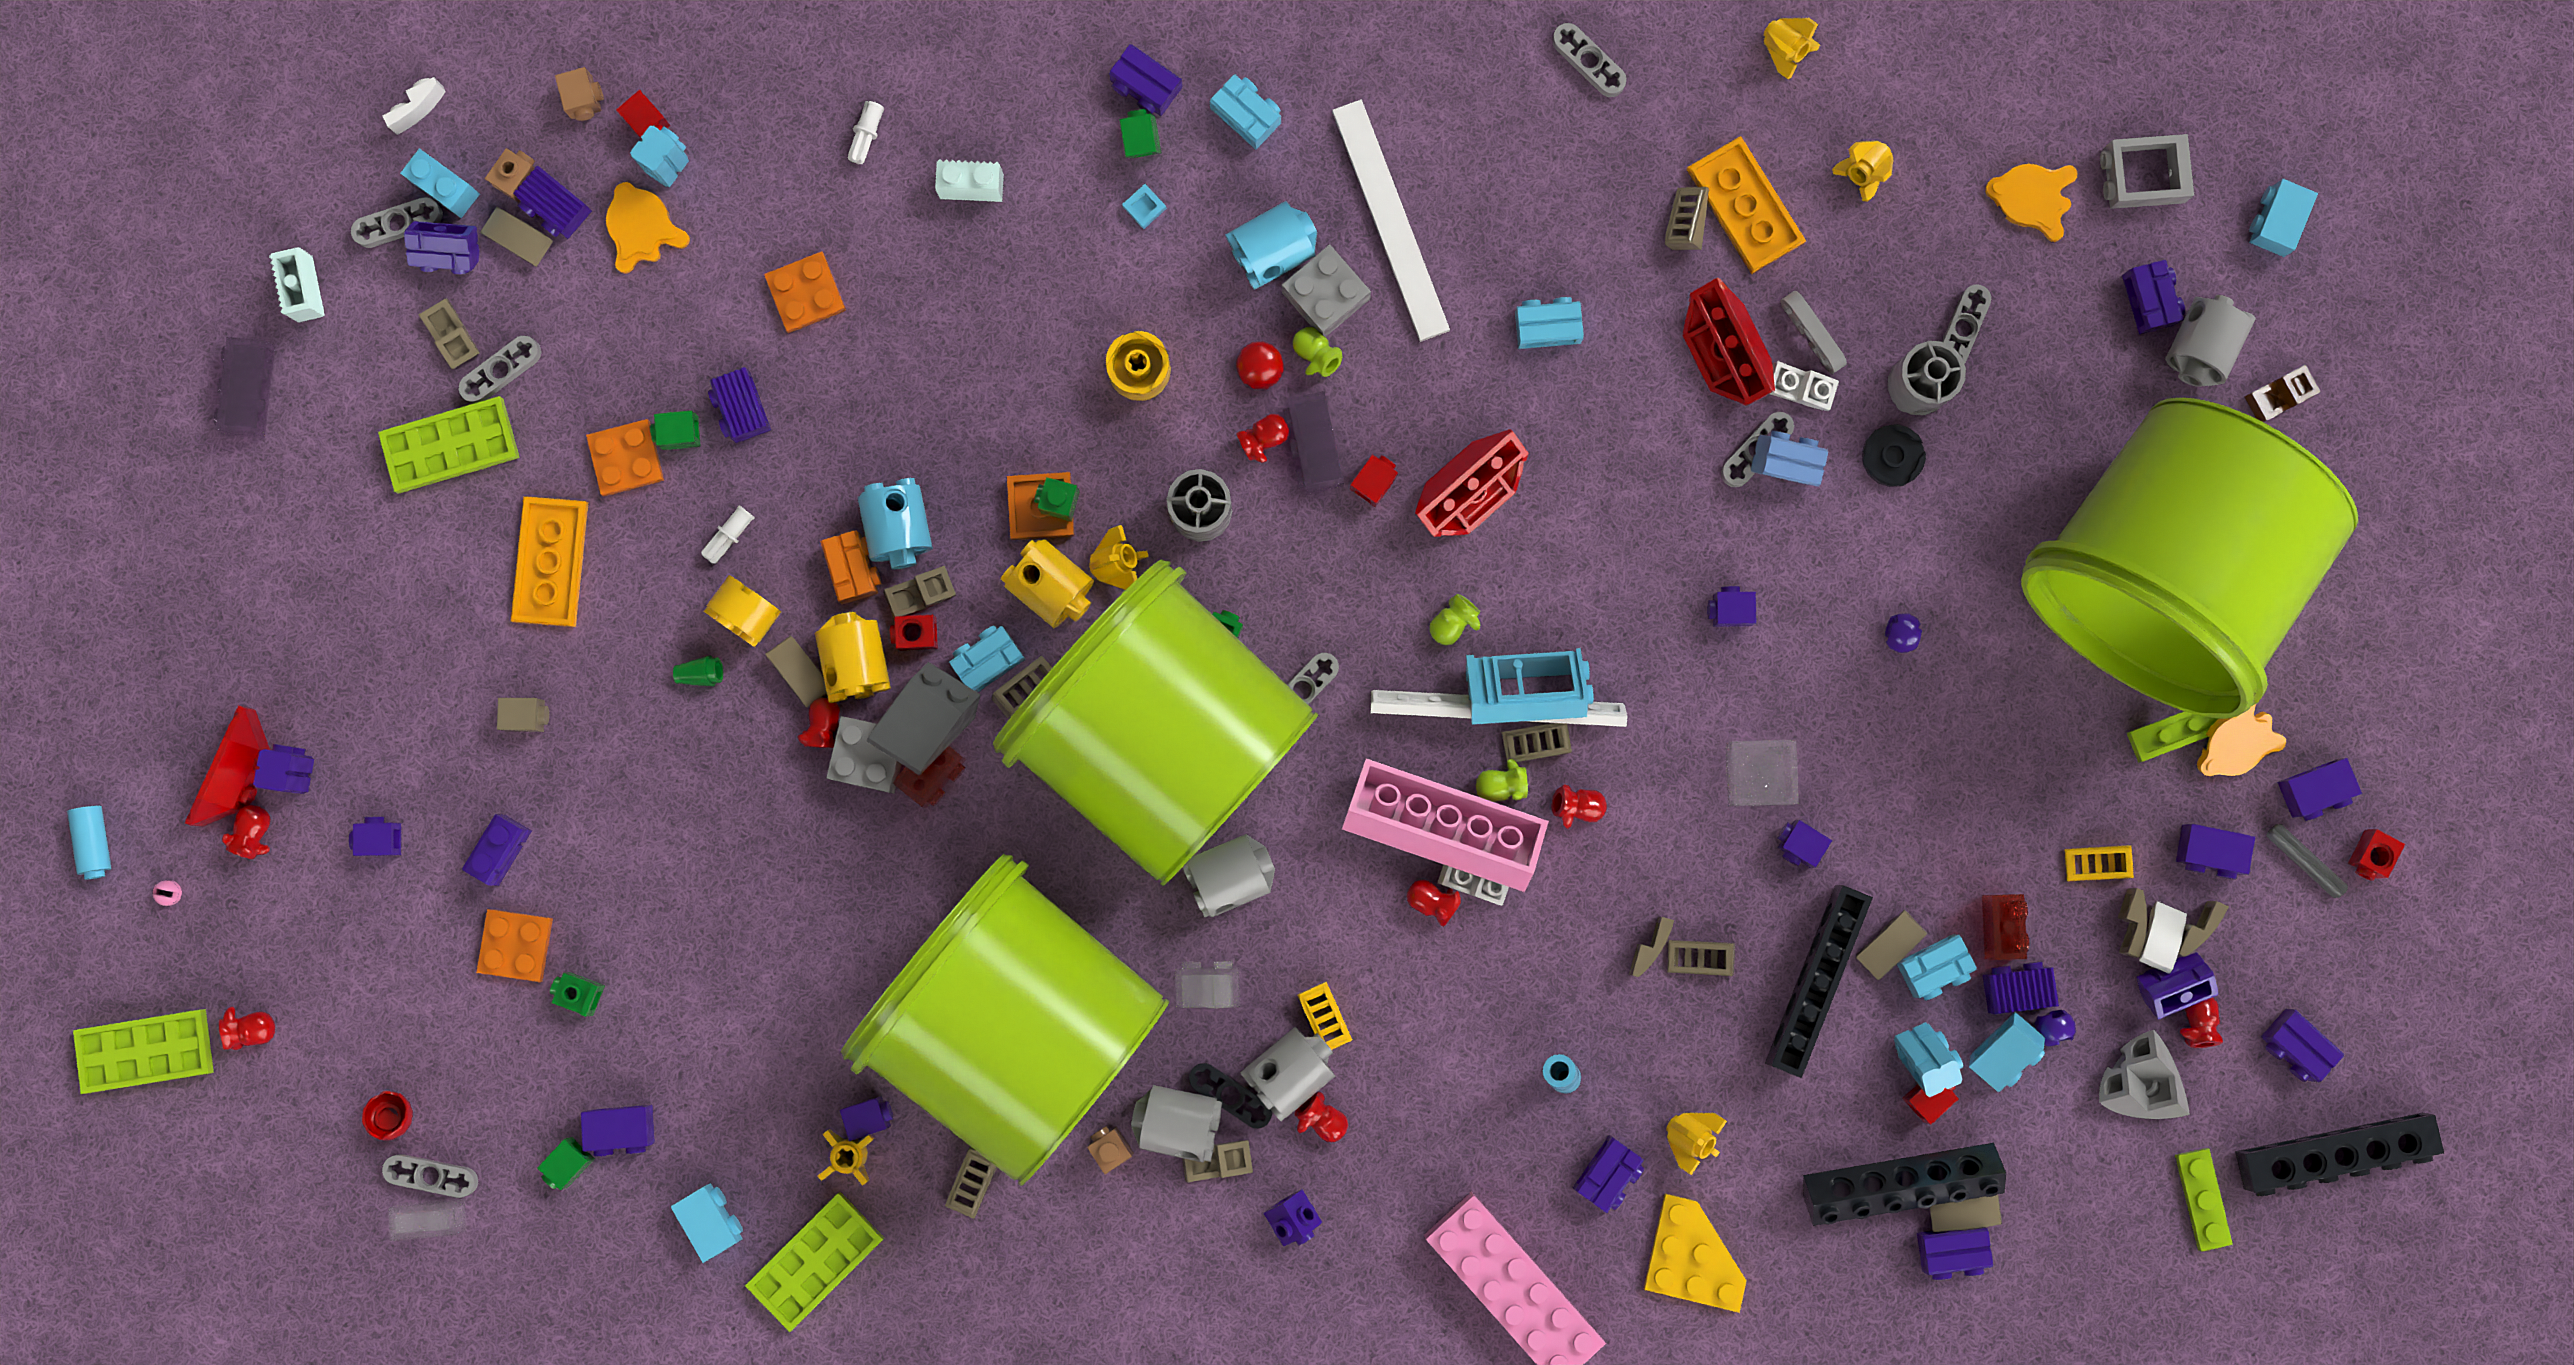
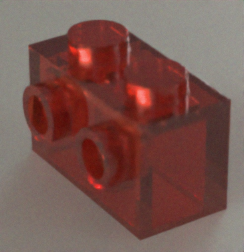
(928, 786)
(2005, 926)

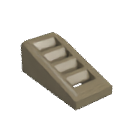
(1694, 239)
(1008, 688)
(1564, 740)
(1729, 957)
(960, 1207)

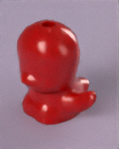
(1264, 434)
(823, 722)
(1582, 804)
(248, 829)
(1431, 901)
(2203, 1022)
(245, 1031)
(1324, 1119)

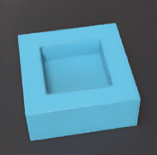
(1144, 206)

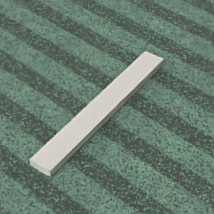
(1390, 220)
(1460, 707)

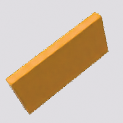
(1746, 205)
(549, 561)

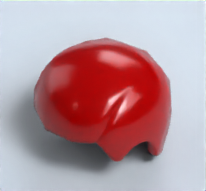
(1259, 365)
(382, 1122)

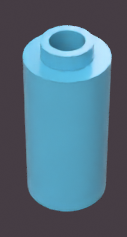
(89, 841)
(1558, 1064)

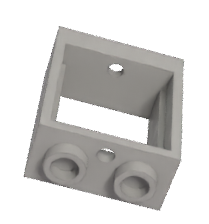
(2178, 166)

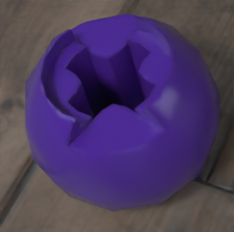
(1903, 633)
(2055, 1027)

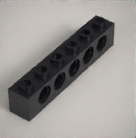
(1818, 980)
(2422, 1144)
(1904, 1184)

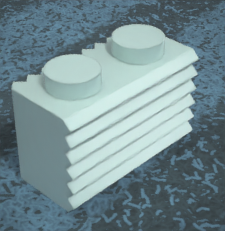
(969, 180)
(297, 284)

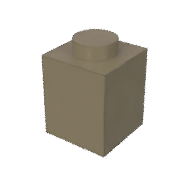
(522, 715)

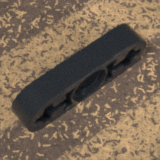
(1206, 1088)

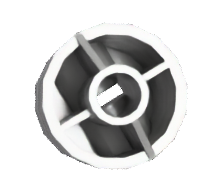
(2209, 341)
(1926, 378)
(1182, 504)
(1230, 875)
(1290, 1072)
(1176, 1123)

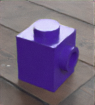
(1732, 607)
(375, 838)
(1802, 844)
(866, 1117)

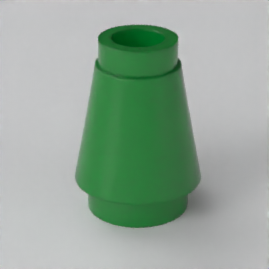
(701, 671)

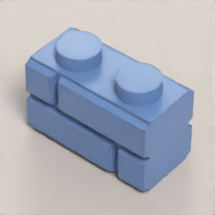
(1789, 459)

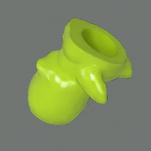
(1315, 348)
(1451, 621)
(1500, 785)

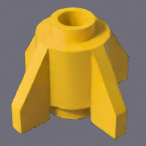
(1790, 41)
(1867, 166)
(1114, 561)
(1692, 1137)
(838, 1157)

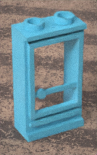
(1491, 706)

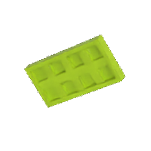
(448, 444)
(143, 1051)
(814, 1261)

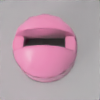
(167, 886)

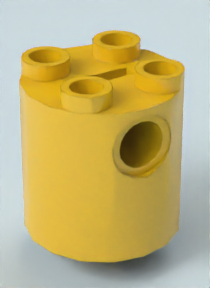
(1059, 589)
(851, 657)

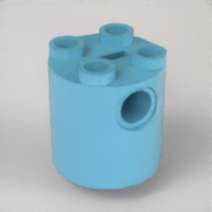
(1273, 243)
(895, 534)

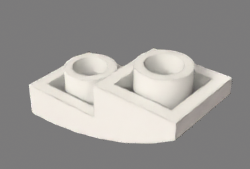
(423, 98)
(1804, 387)
(1473, 885)
(2163, 937)

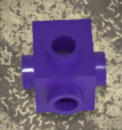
(1293, 1219)

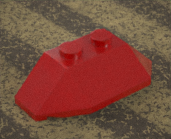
(1727, 345)
(1472, 485)
(232, 771)

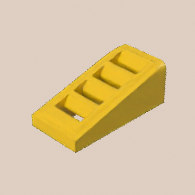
(2126, 863)
(1314, 992)

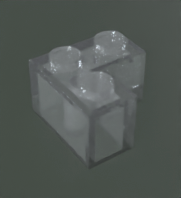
(1209, 986)

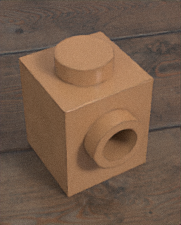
(579, 94)
(510, 172)
(1109, 1149)

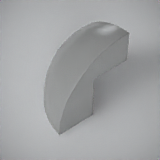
(2144, 1081)

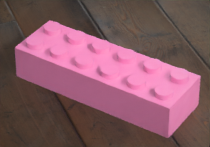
(1445, 825)
(1512, 1286)

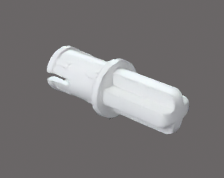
(865, 131)
(727, 535)

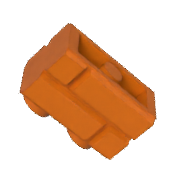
(850, 567)

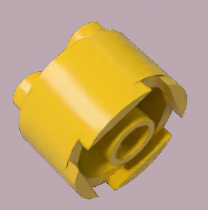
(1131, 349)
(742, 611)

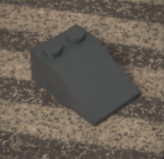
(925, 718)

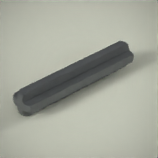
(2307, 861)

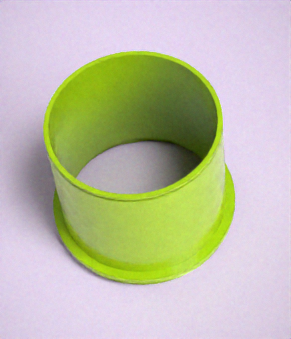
(2193, 556)
(1156, 723)
(1007, 1022)

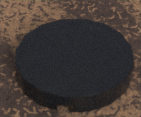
(1891, 465)

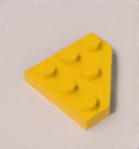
(1691, 1258)

